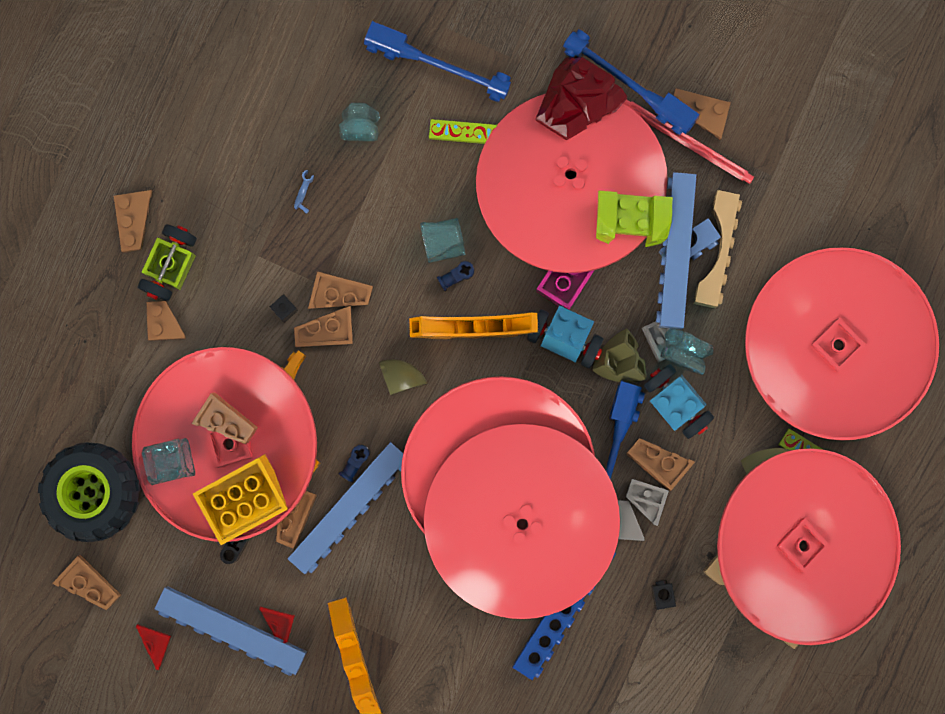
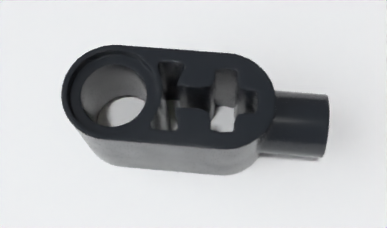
(242, 544)

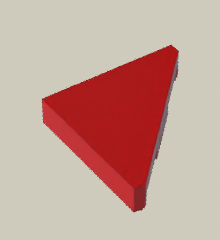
(278, 622)
(155, 643)

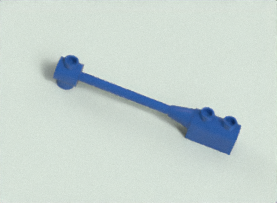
(395, 45)
(668, 108)
(624, 414)

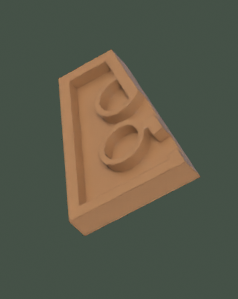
(711, 110)
(131, 219)
(338, 291)
(326, 330)
(223, 418)
(660, 464)
(292, 526)
(86, 582)

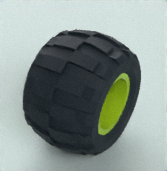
(61, 483)

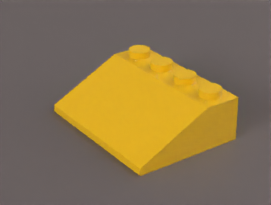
(241, 499)

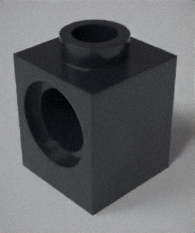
(283, 308)
(669, 601)

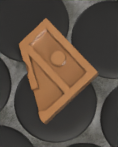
(162, 322)

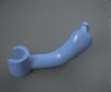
(302, 192)

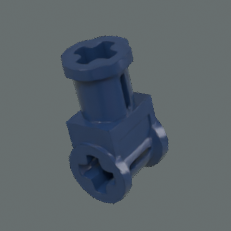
(455, 276)
(354, 463)

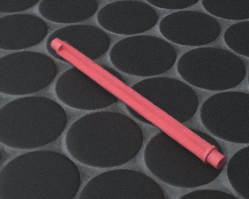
(692, 143)

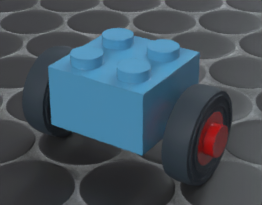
(568, 336)
(678, 402)

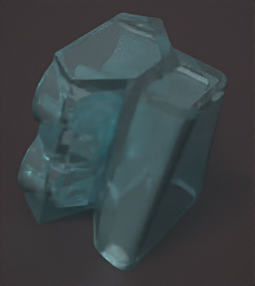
(359, 123)
(442, 239)
(686, 351)
(168, 461)

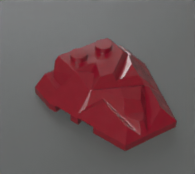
(578, 97)

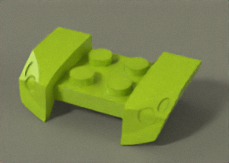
(633, 217)

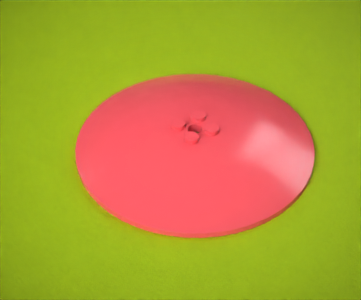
(552, 217)
(885, 337)
(259, 393)
(470, 411)
(512, 477)
(848, 555)

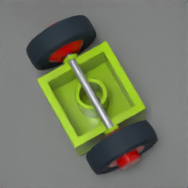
(168, 263)

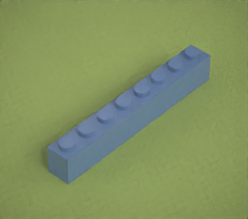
(677, 252)
(345, 511)
(230, 630)

